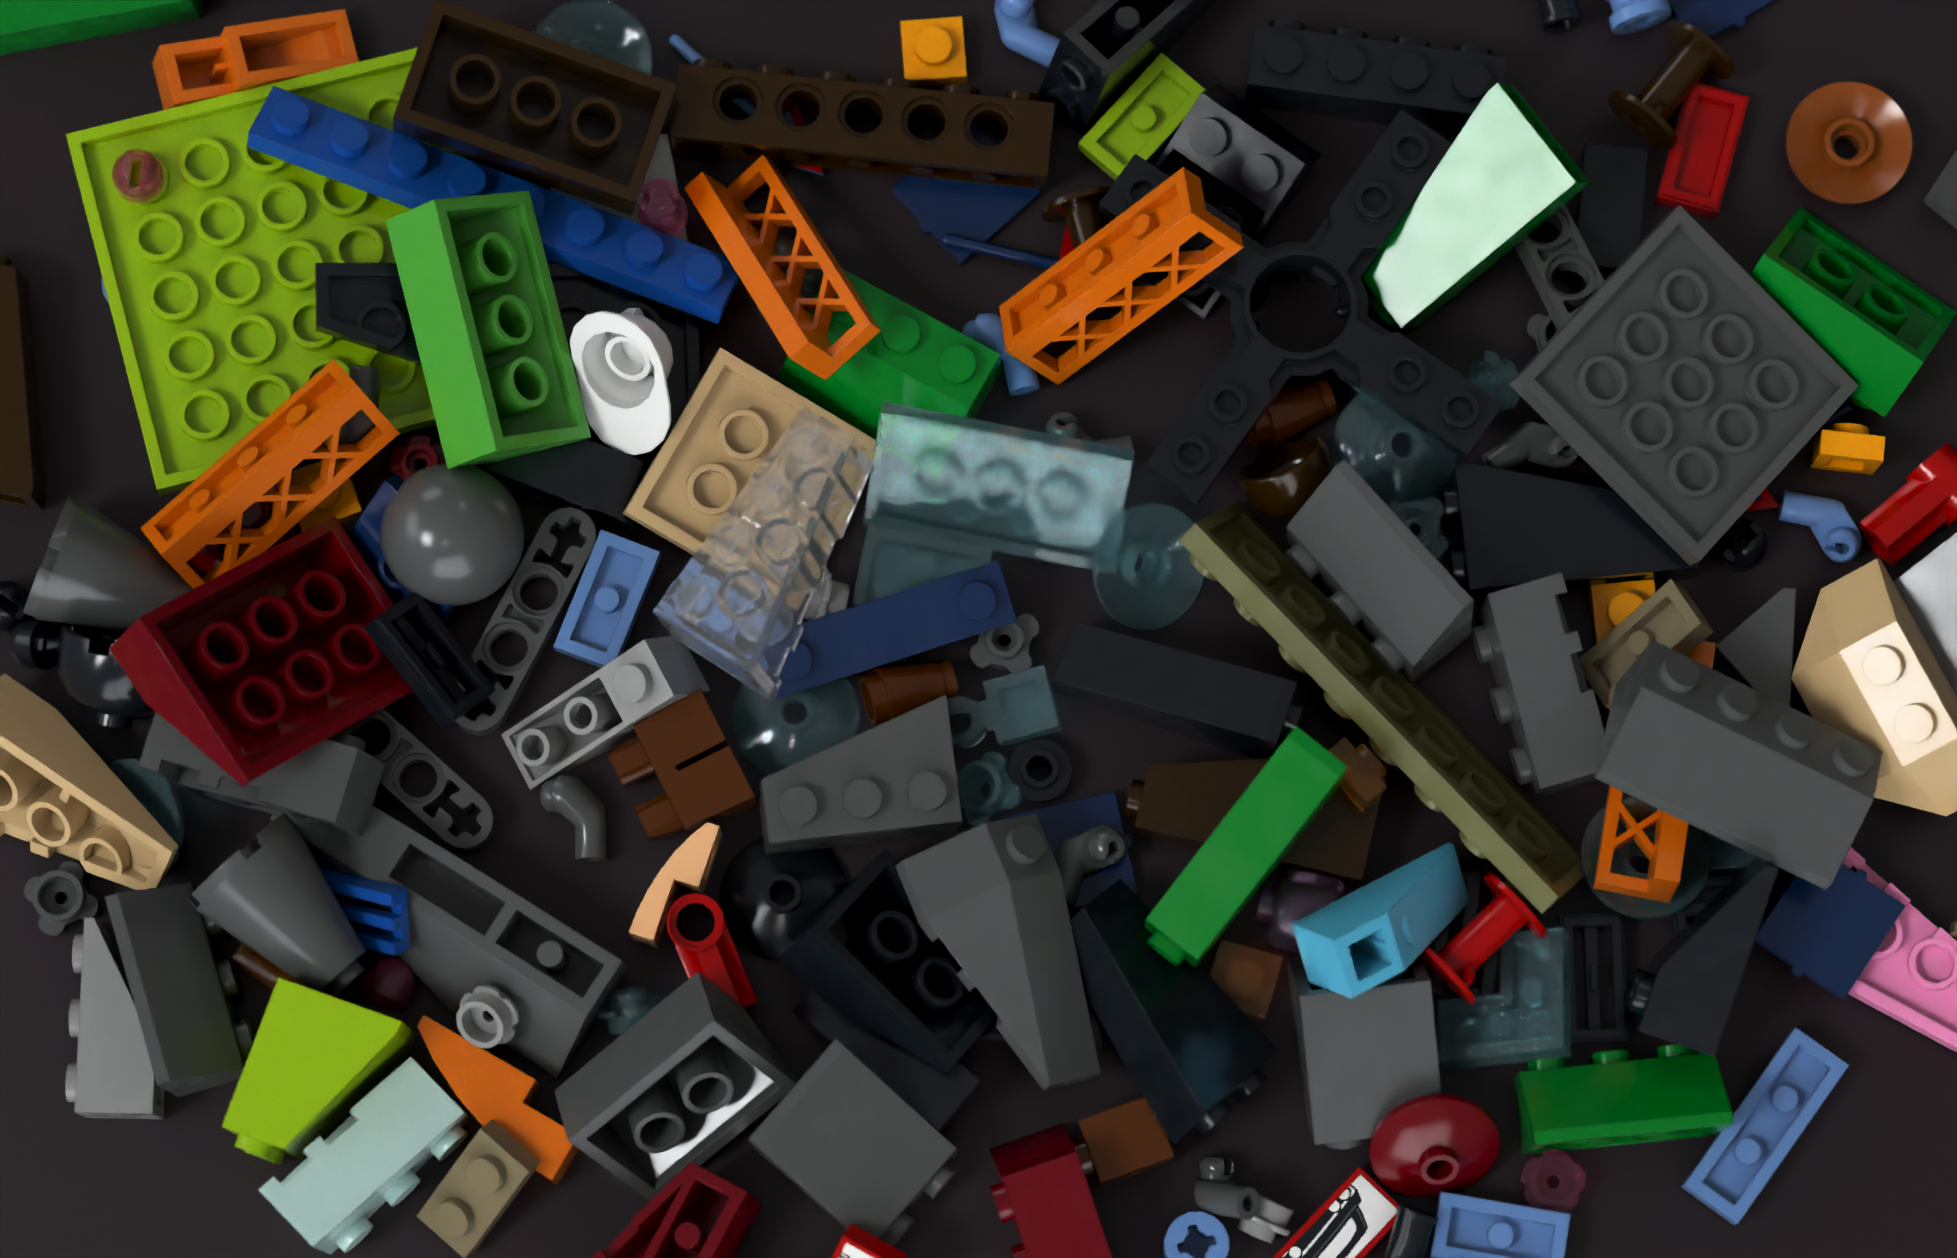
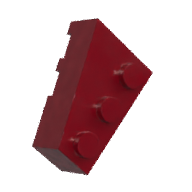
(1047, 1197)
(688, 1219)

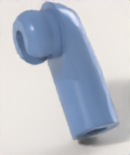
(1021, 33)
(988, 331)
(1827, 520)

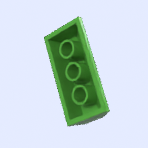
(487, 327)

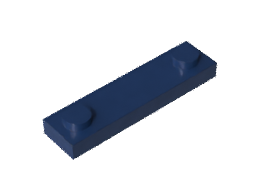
(897, 627)

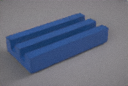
(375, 928)

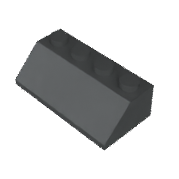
(1737, 764)

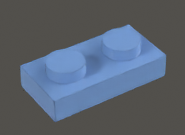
(607, 600)
(1496, 1230)

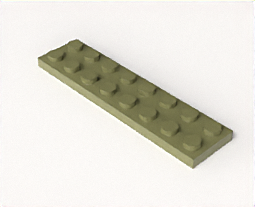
(1392, 710)

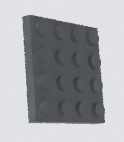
(1684, 385)

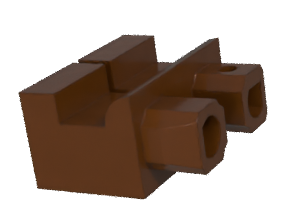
(692, 765)

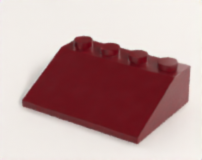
(267, 654)

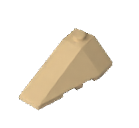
(69, 799)

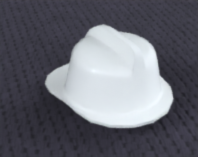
(623, 378)

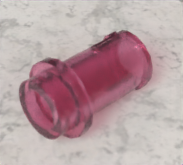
(660, 193)

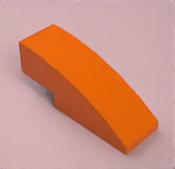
(252, 56)
(499, 1093)

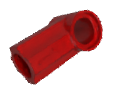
(1914, 509)
(714, 956)

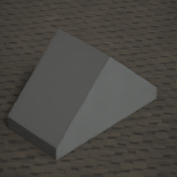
(1762, 648)

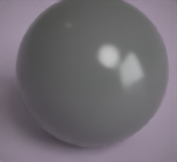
(452, 534)

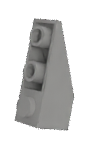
(603, 709)
(113, 1062)

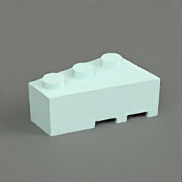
(369, 1159)

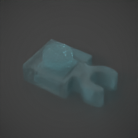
(1015, 707)

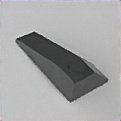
(1008, 925)

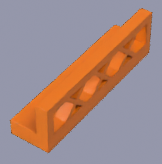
(764, 273)
(1102, 275)
(260, 462)
(1668, 842)

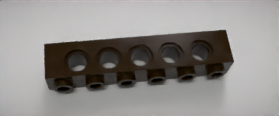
(830, 144)

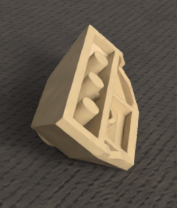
(1879, 682)

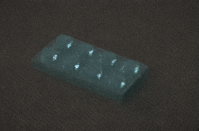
(995, 484)

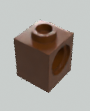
(1122, 1142)

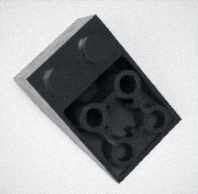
(1245, 170)

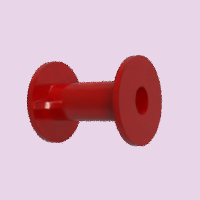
(1481, 939)

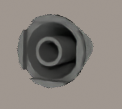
(99, 574)
(284, 909)

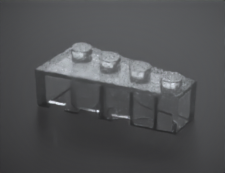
(768, 554)

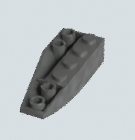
(478, 934)

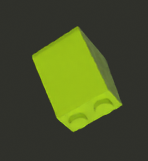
(309, 1069)

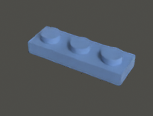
(1765, 1126)

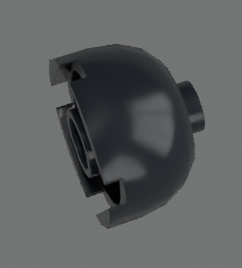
(96, 678)

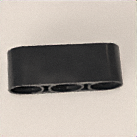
(576, 477)

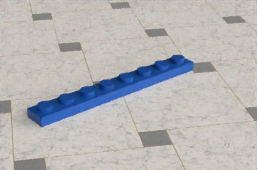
(569, 229)

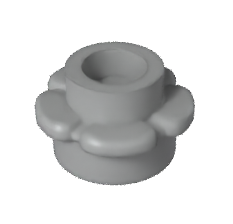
(830, 599)
(478, 1025)
(1269, 1220)

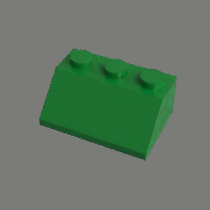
(1853, 308)
(907, 364)
(1620, 1100)

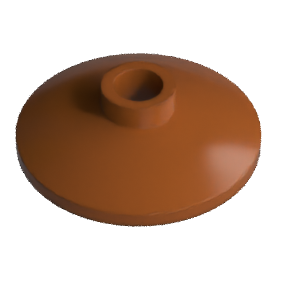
(1863, 118)

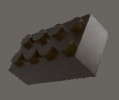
(533, 106)

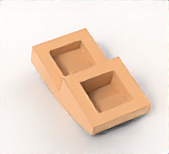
(685, 869)

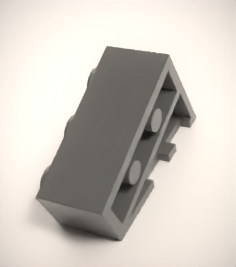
(321, 787)
(868, 788)

